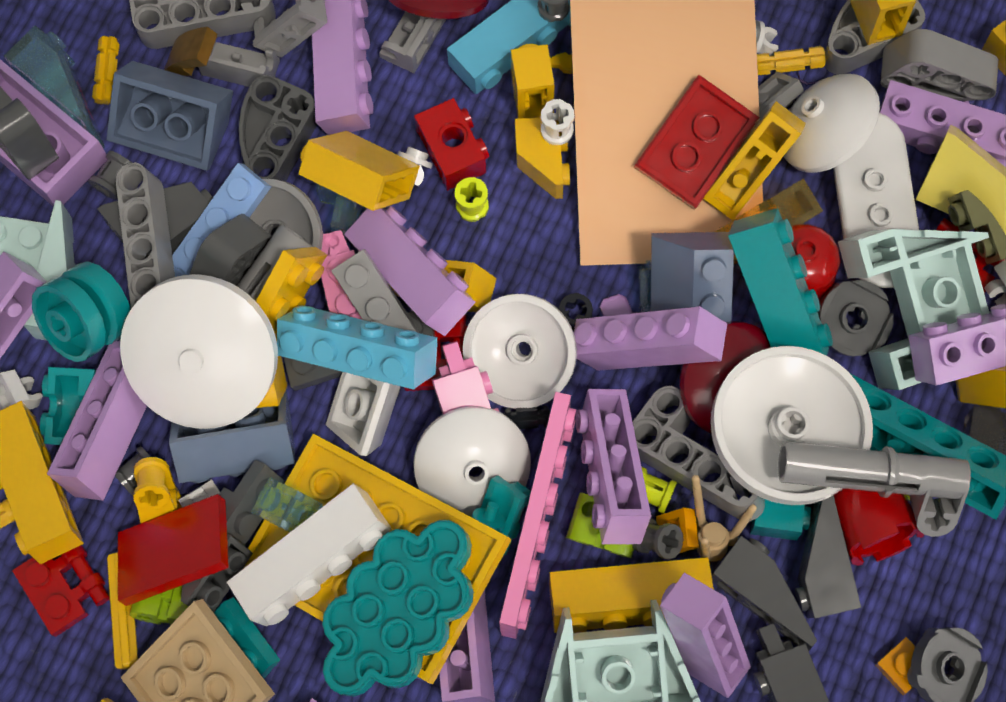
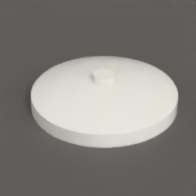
(199, 351)
(781, 399)

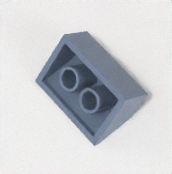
(168, 114)
(692, 272)
(232, 449)

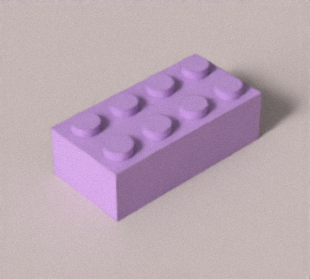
(77, 149)

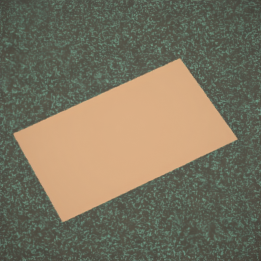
(627, 79)

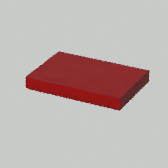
(696, 142)
(172, 550)

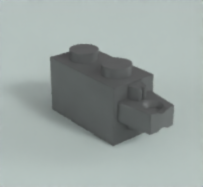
(786, 671)

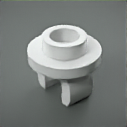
(764, 37)
(419, 158)

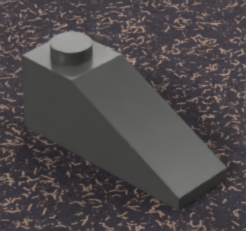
(825, 567)
(759, 586)

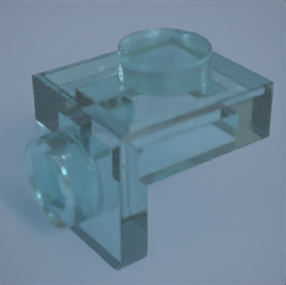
(344, 212)
(284, 505)

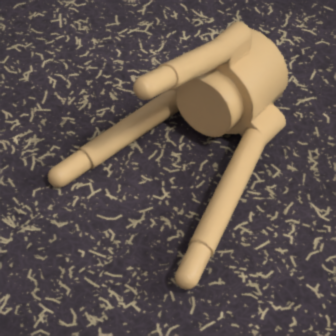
(713, 536)

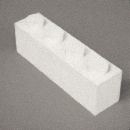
(309, 556)

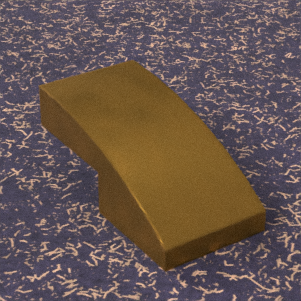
(191, 51)

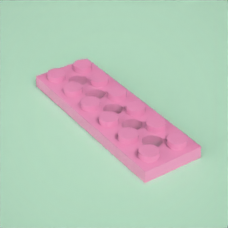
(535, 528)

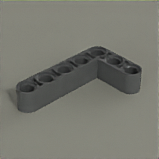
(23, 138)

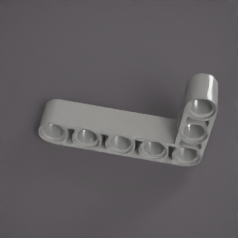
(142, 237)

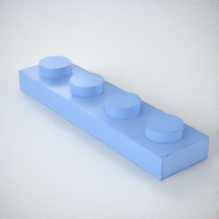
(237, 196)

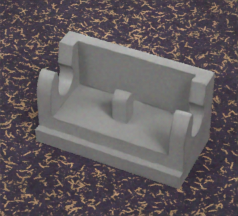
(291, 27)
(410, 41)
(239, 64)

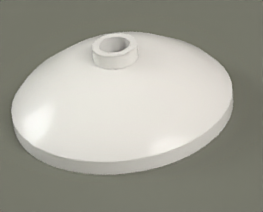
(838, 121)
(494, 346)
(467, 440)

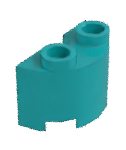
(65, 391)

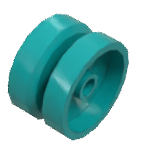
(80, 311)

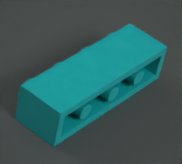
(778, 282)

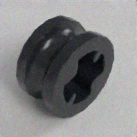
(570, 301)

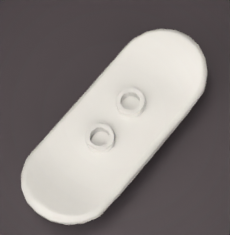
(877, 188)

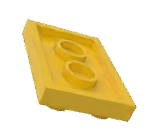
(290, 281)

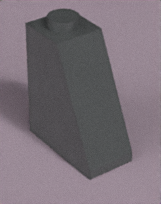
(183, 209)

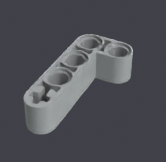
(170, 13)
(700, 461)

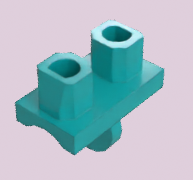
(503, 507)

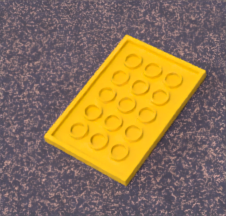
(327, 471)

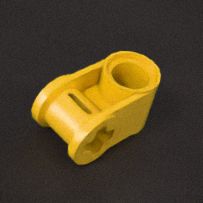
(155, 489)

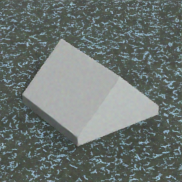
(362, 411)

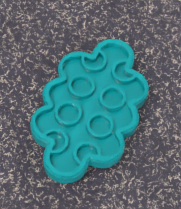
(397, 608)

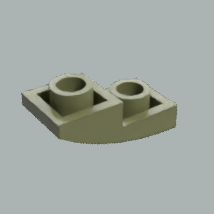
(971, 214)

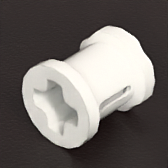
(564, 115)

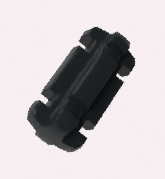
(529, 417)

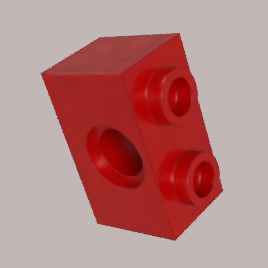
(445, 123)

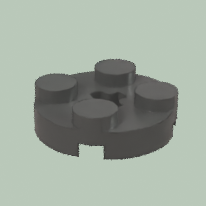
(874, 312)
(929, 661)

